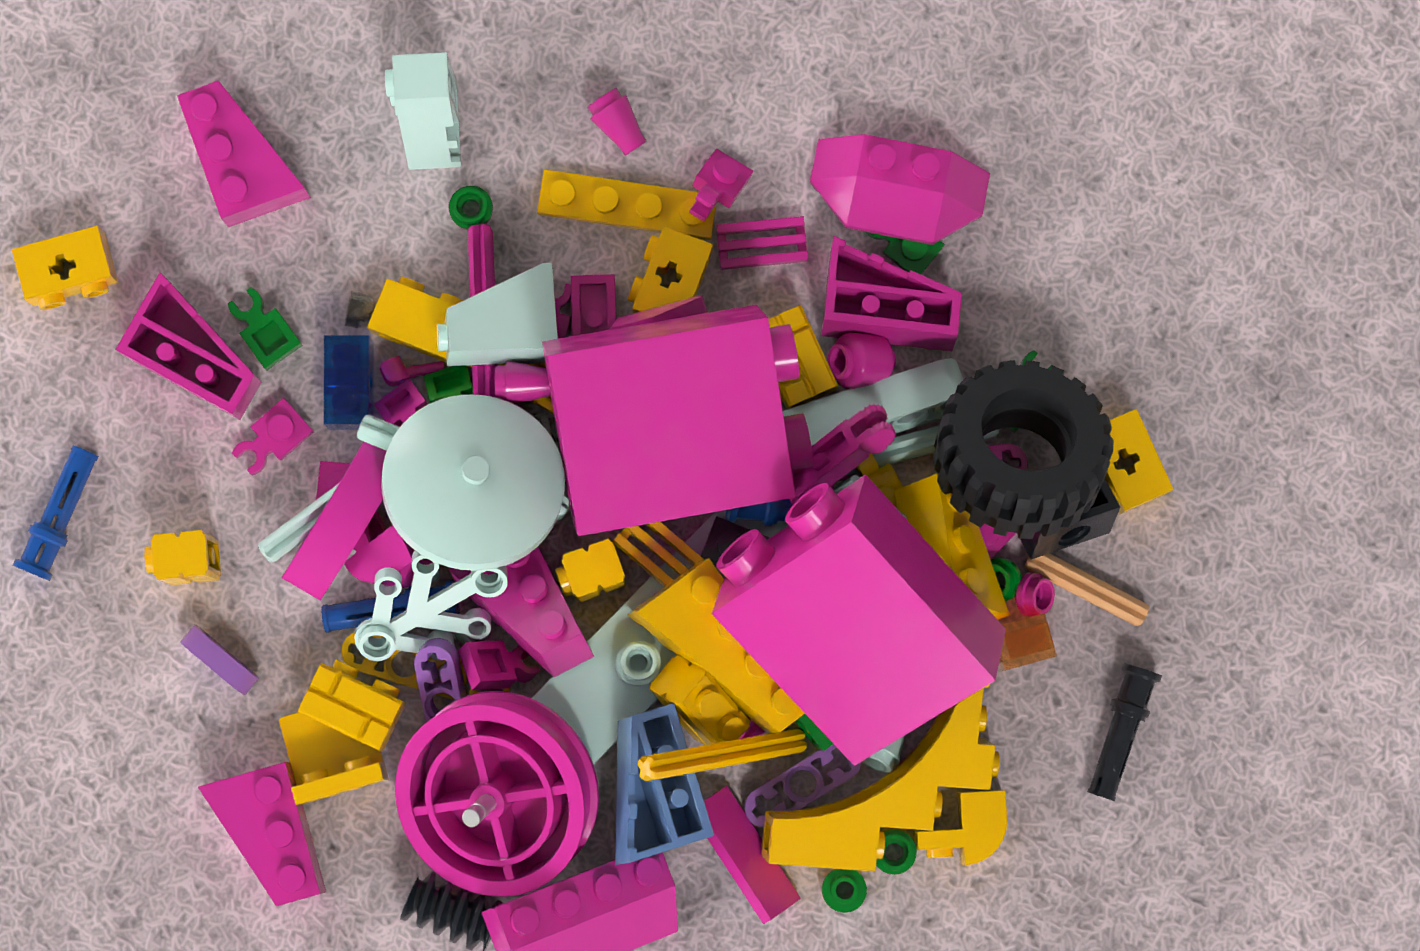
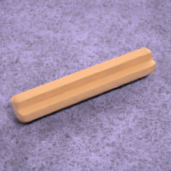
(1089, 588)

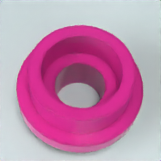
(1034, 594)

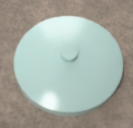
(473, 482)

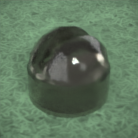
(359, 310)

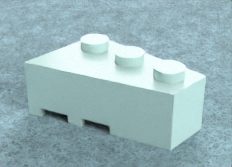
(427, 109)

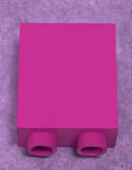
(675, 418)
(857, 618)

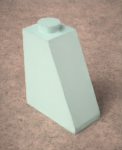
(502, 322)

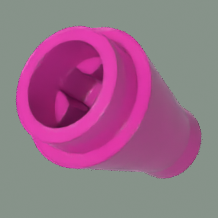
(616, 119)
(521, 382)

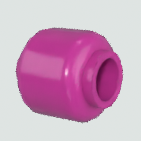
(861, 360)

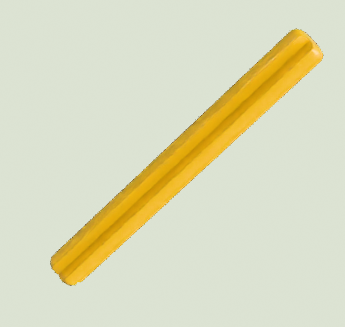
(721, 754)

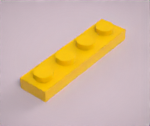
(621, 204)

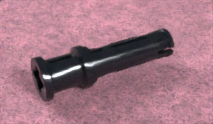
(1128, 710)

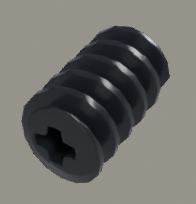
(448, 911)

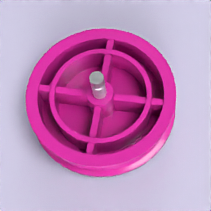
(497, 793)

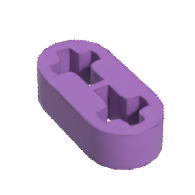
(219, 660)

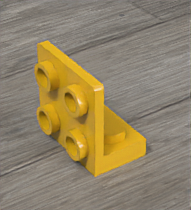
(327, 760)

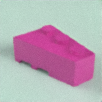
(236, 158)
(887, 301)
(187, 351)
(536, 614)
(269, 830)

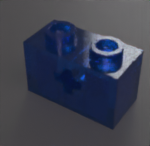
(348, 380)

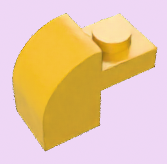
(980, 830)

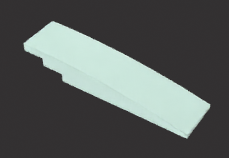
(593, 693)

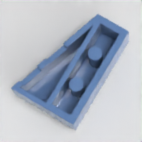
(655, 812)

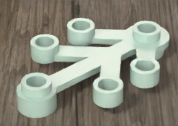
(425, 611)

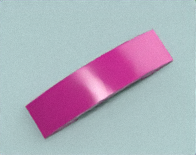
(339, 524)

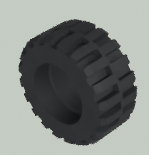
(1033, 401)

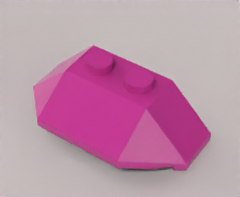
(898, 187)

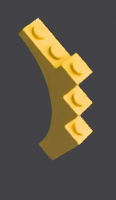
(848, 830)

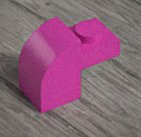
(382, 549)

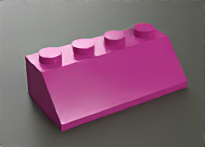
(591, 911)

